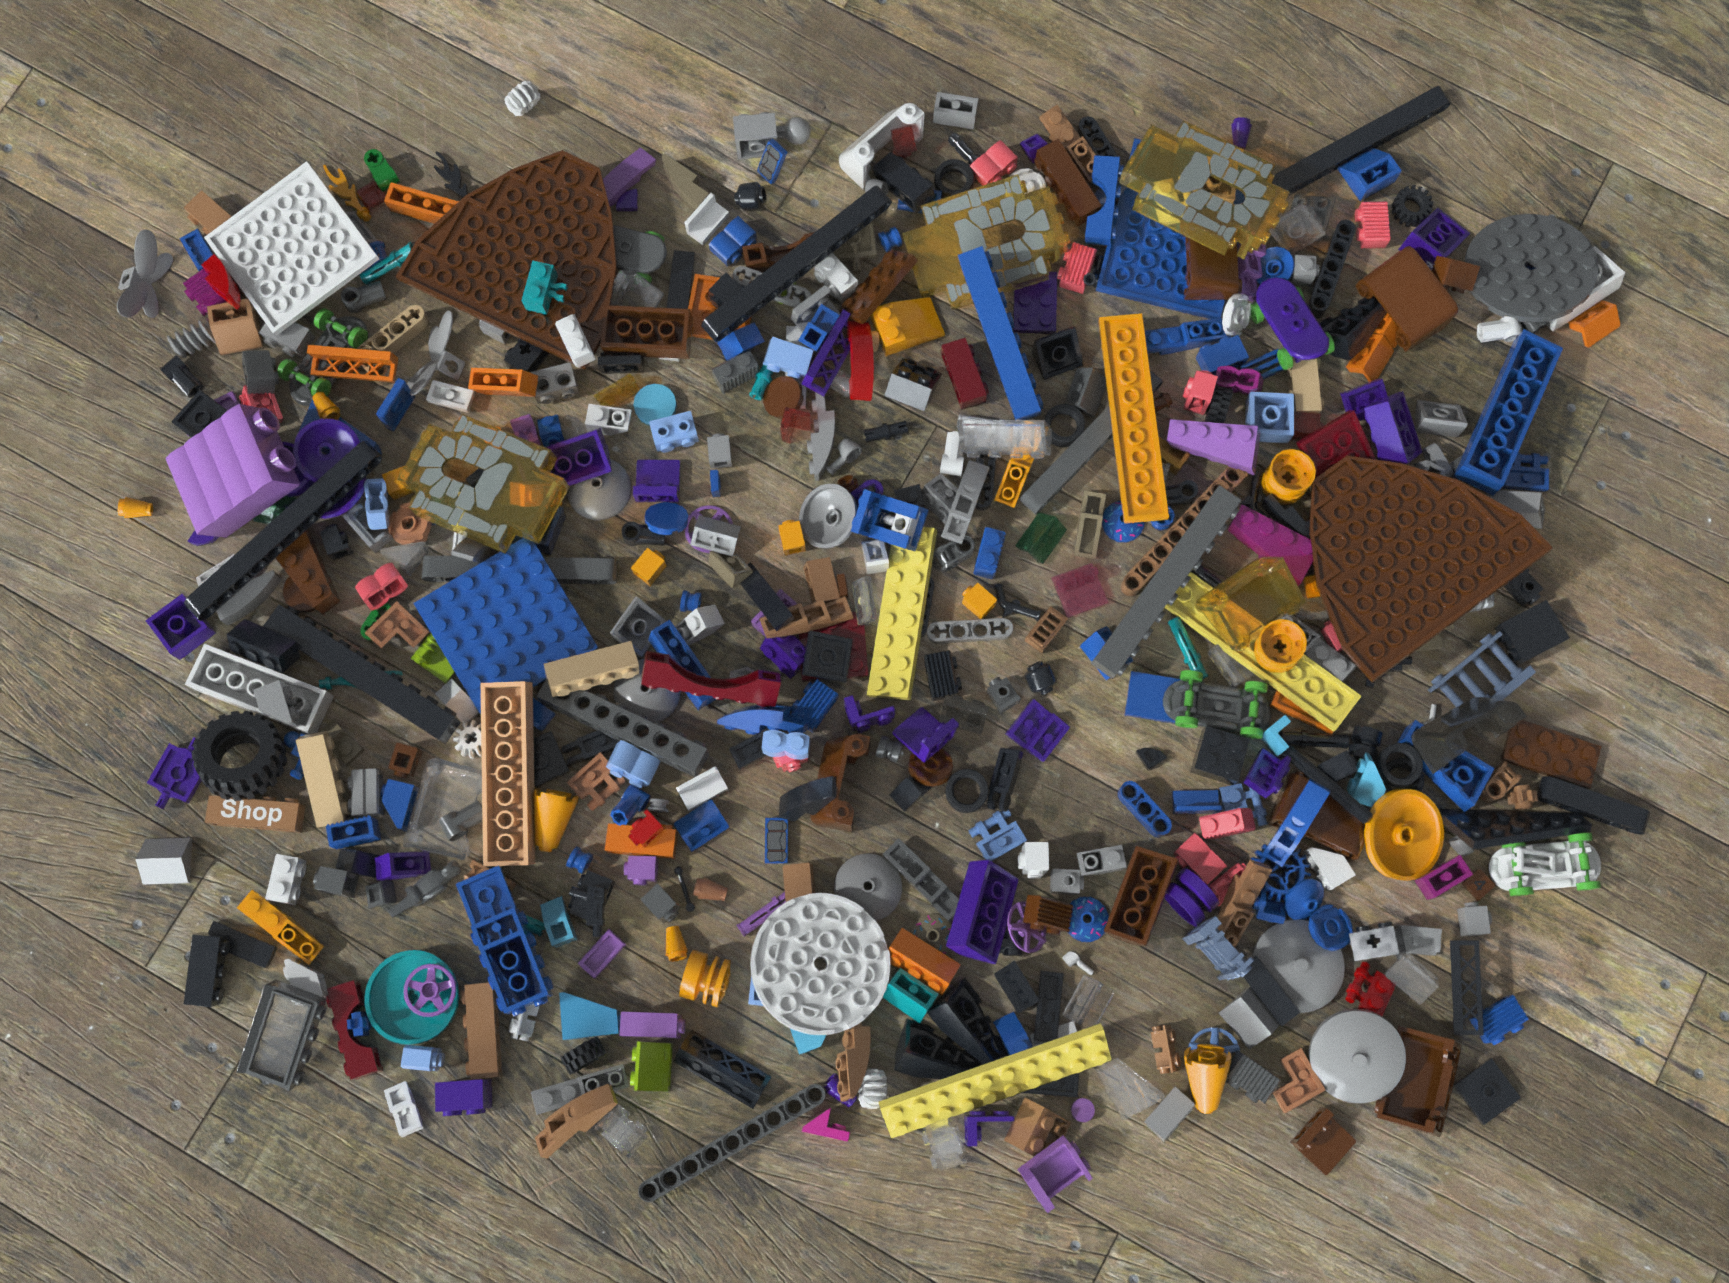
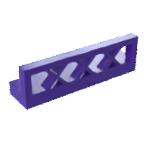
(823, 356)

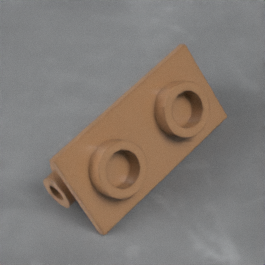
(1168, 1058)

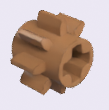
(1522, 797)

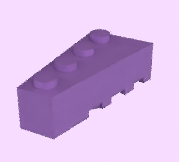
(1218, 442)

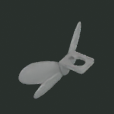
(147, 271)
(437, 343)

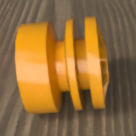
(1288, 476)
(1287, 637)
(705, 978)

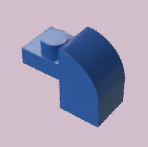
(819, 328)

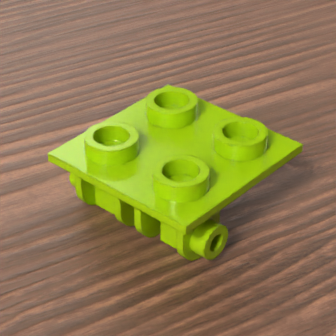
(433, 659)

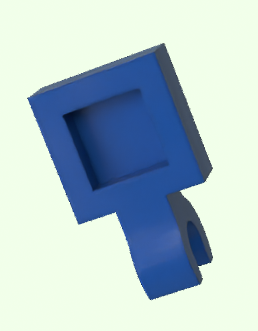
(359, 1024)

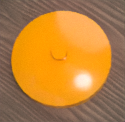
(1404, 834)

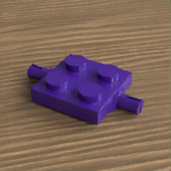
(175, 775)

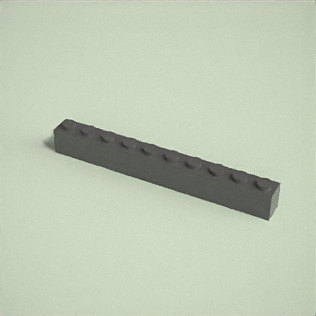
(1165, 583)

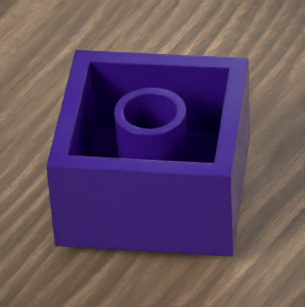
(179, 628)
(463, 1095)

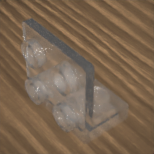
(634, 291)

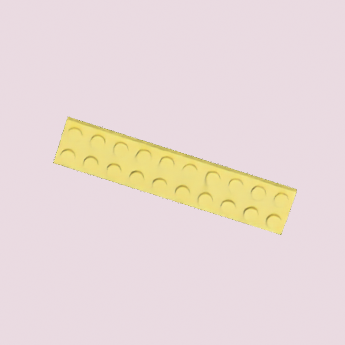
(1305, 684)
(995, 1080)

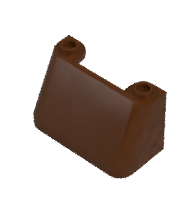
(1210, 273)
(1410, 297)
(836, 754)
(1331, 826)
(1426, 1085)

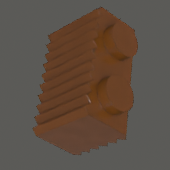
(1455, 274)
(1048, 914)

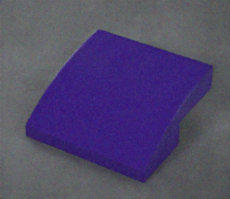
(1037, 730)

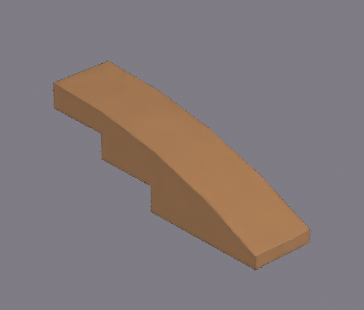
(811, 618)

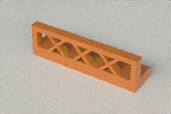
(351, 355)

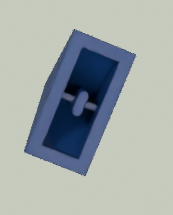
(740, 341)

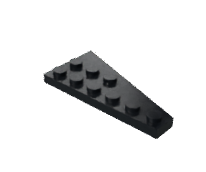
(1502, 827)

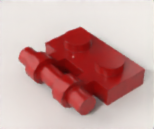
(1377, 993)

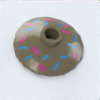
(933, 923)

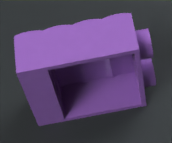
(233, 470)

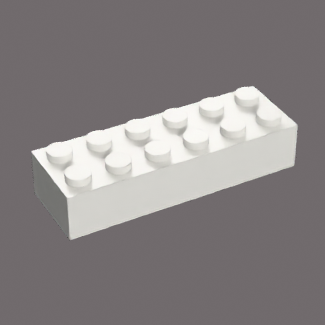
(234, 679)

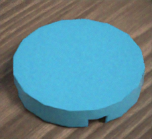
(654, 402)

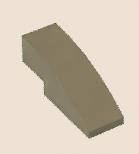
(684, 182)
(1089, 524)

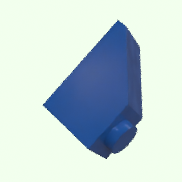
(399, 801)
(1012, 1034)

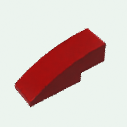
(222, 281)

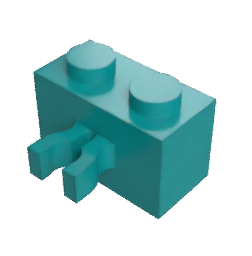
(542, 287)
(910, 995)

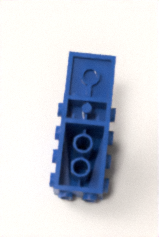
(504, 942)

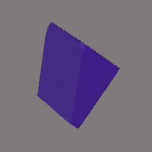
(1031, 146)

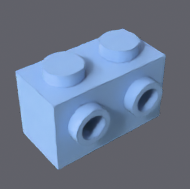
(787, 358)
(674, 432)

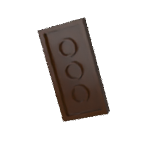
(878, 285)
(1551, 753)

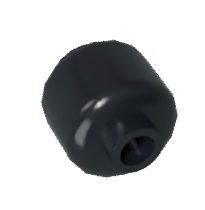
(750, 196)
(1040, 677)

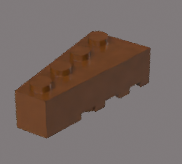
(309, 573)

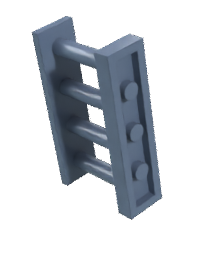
(1501, 687)

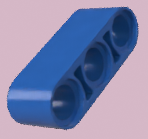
(1142, 797)

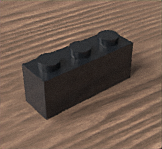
(904, 181)
(263, 646)
(206, 969)

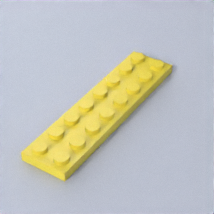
(901, 619)

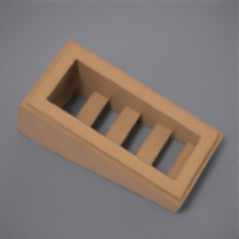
(1035, 642)

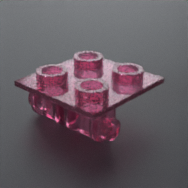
(1079, 590)

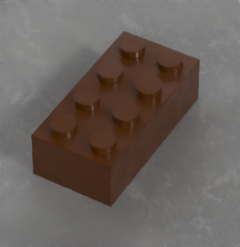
(647, 331)

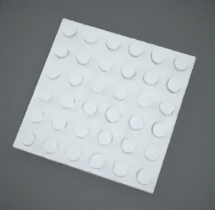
(291, 248)

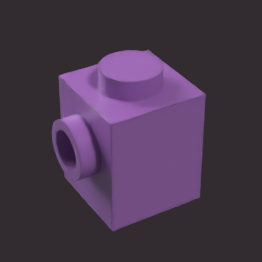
(641, 869)

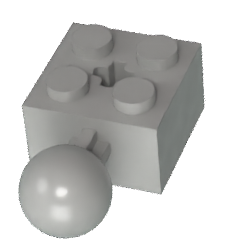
(755, 131)

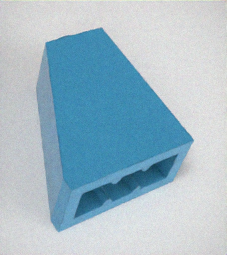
(586, 1018)

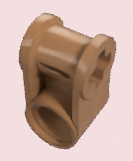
(1501, 780)

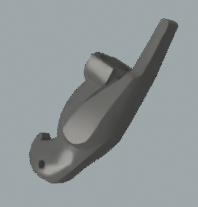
(427, 887)

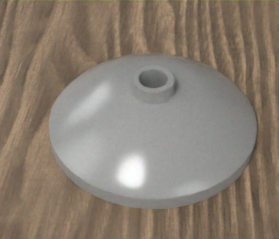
(606, 499)
(820, 511)
(654, 704)
(882, 875)

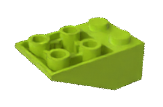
(652, 1066)

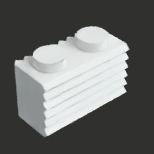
(575, 341)

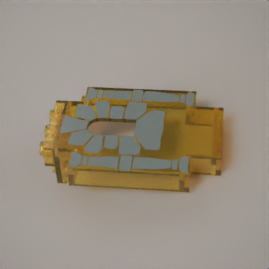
(1170, 179)
(957, 226)
(511, 496)

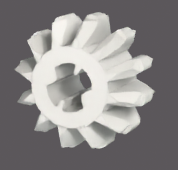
(522, 98)
(463, 740)
(873, 1088)

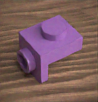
(525, 428)

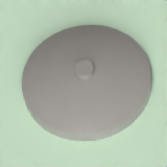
(1300, 965)
(1357, 1055)

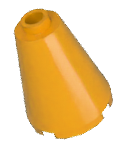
(551, 816)
(1207, 1075)

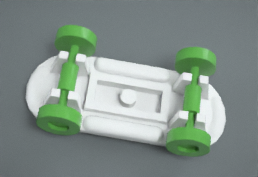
(1575, 866)

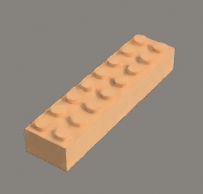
(507, 773)

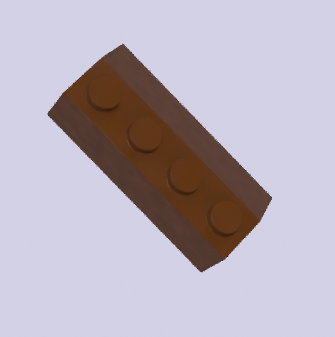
(1140, 896)

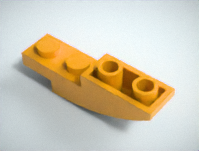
(1014, 480)
(281, 926)

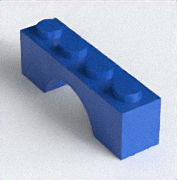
(1100, 225)

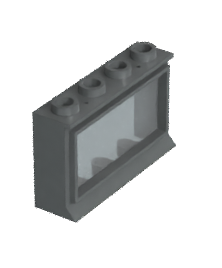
(282, 1034)

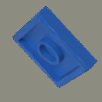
(395, 405)

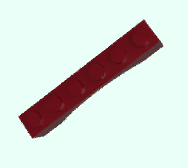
(756, 687)

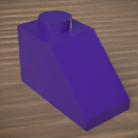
(402, 865)

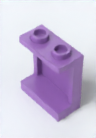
(1054, 1170)

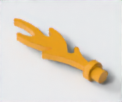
(343, 191)

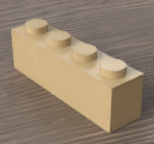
(1306, 386)
(591, 669)
(322, 778)

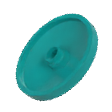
(387, 1005)

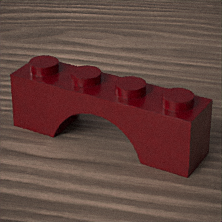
(359, 1058)

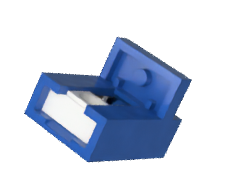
(874, 515)

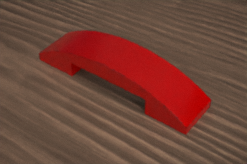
(861, 361)

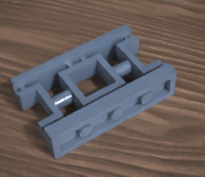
(1218, 949)

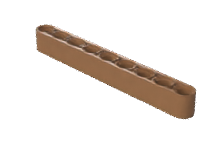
(1179, 528)

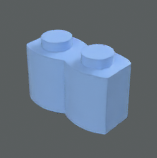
(376, 504)
(793, 745)
(632, 764)
(422, 1058)

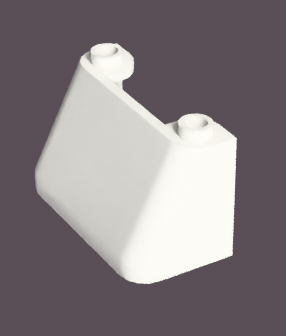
(859, 154)

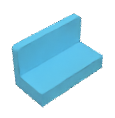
(1273, 739)

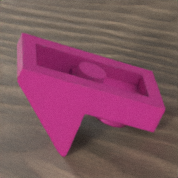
(819, 1127)

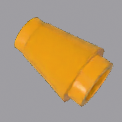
(325, 406)
(134, 508)
(675, 944)

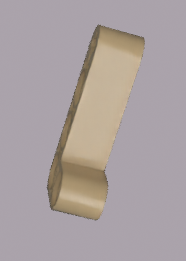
(394, 340)

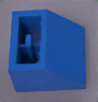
(1370, 172)

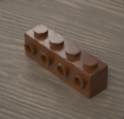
(1067, 182)

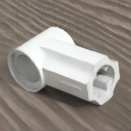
(1505, 328)
(952, 458)

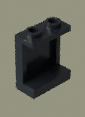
(1531, 633)

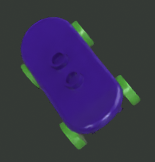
(1291, 321)

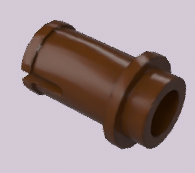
(1162, 402)

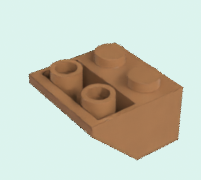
(234, 328)
(1035, 1128)

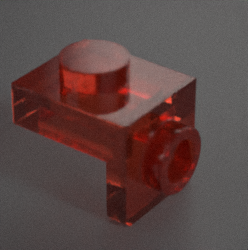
(903, 141)

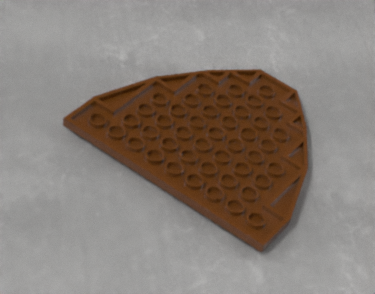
(486, 245)
(1408, 555)

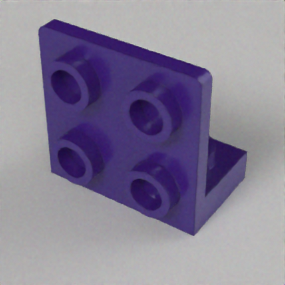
(657, 481)
(863, 723)
(925, 734)
(973, 1131)

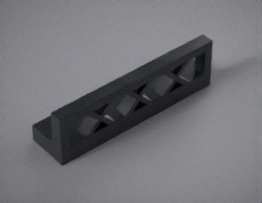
(1458, 987)
(719, 1072)

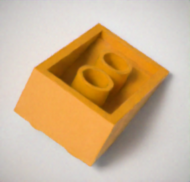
(906, 324)

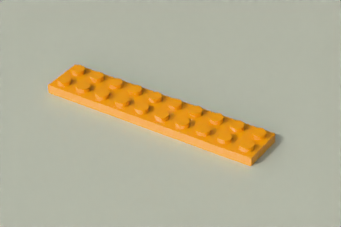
(1133, 418)

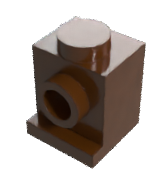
(400, 754)

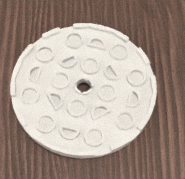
(814, 998)

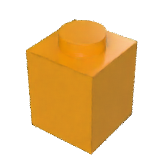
(394, 487)
(791, 537)
(649, 566)
(978, 600)

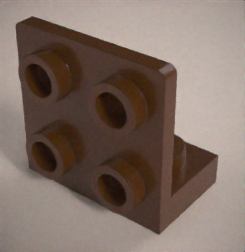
(1323, 1141)

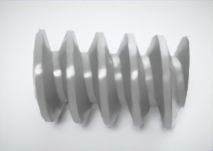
(192, 339)

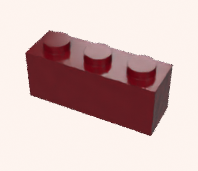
(964, 373)

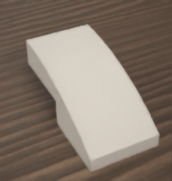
(404, 1109)

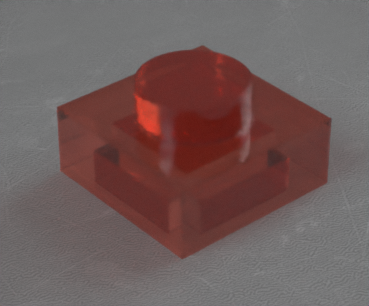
(371, 195)

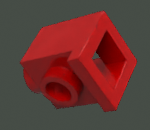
(645, 830)

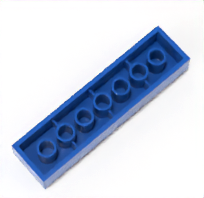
(999, 334)
(1508, 412)

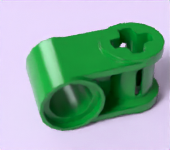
(381, 171)

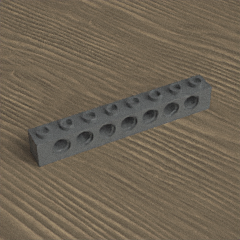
(690, 763)

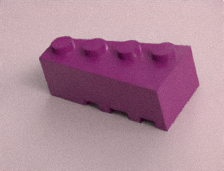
(1273, 540)

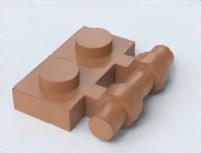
(591, 777)

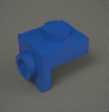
(550, 430)
(1269, 909)

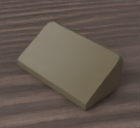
(730, 568)

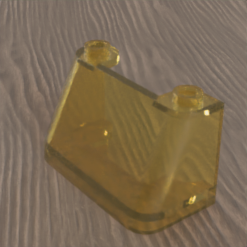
(1251, 600)

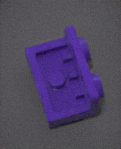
(1362, 396)
(785, 652)
(1267, 773)

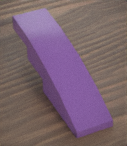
(627, 174)
(1250, 270)

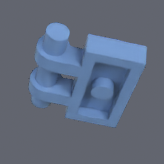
(1234, 797)
(1000, 842)

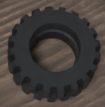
(224, 735)

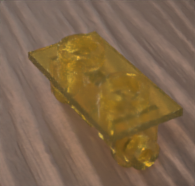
(618, 391)

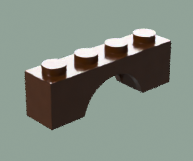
(762, 257)

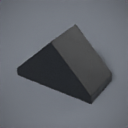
(357, 862)

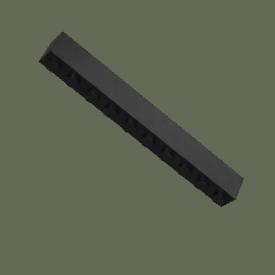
(364, 675)

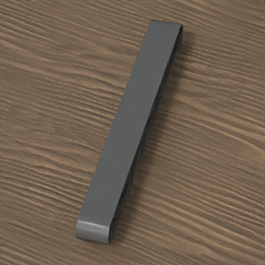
(1073, 459)
(565, 569)
(724, 1151)

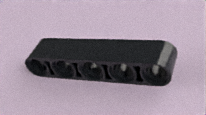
(1335, 261)
(1593, 805)

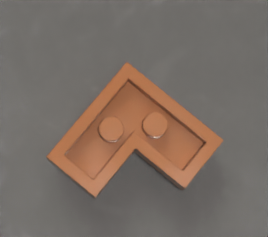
(395, 621)
(1303, 1082)

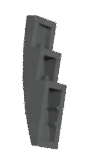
(922, 879)

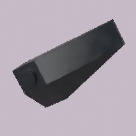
(1354, 327)
(962, 1020)
(929, 1055)

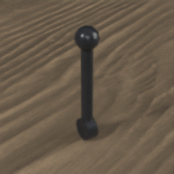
(690, 907)

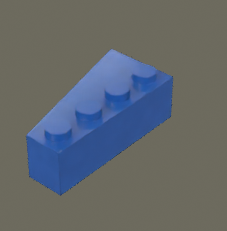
(1459, 779)

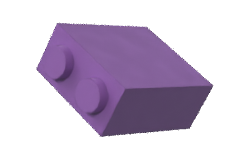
(652, 1025)

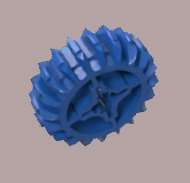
(1282, 881)

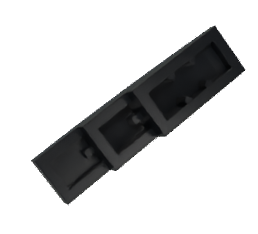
(1287, 518)
(766, 599)

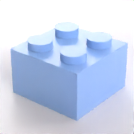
(1272, 415)

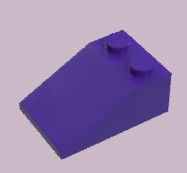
(1436, 237)

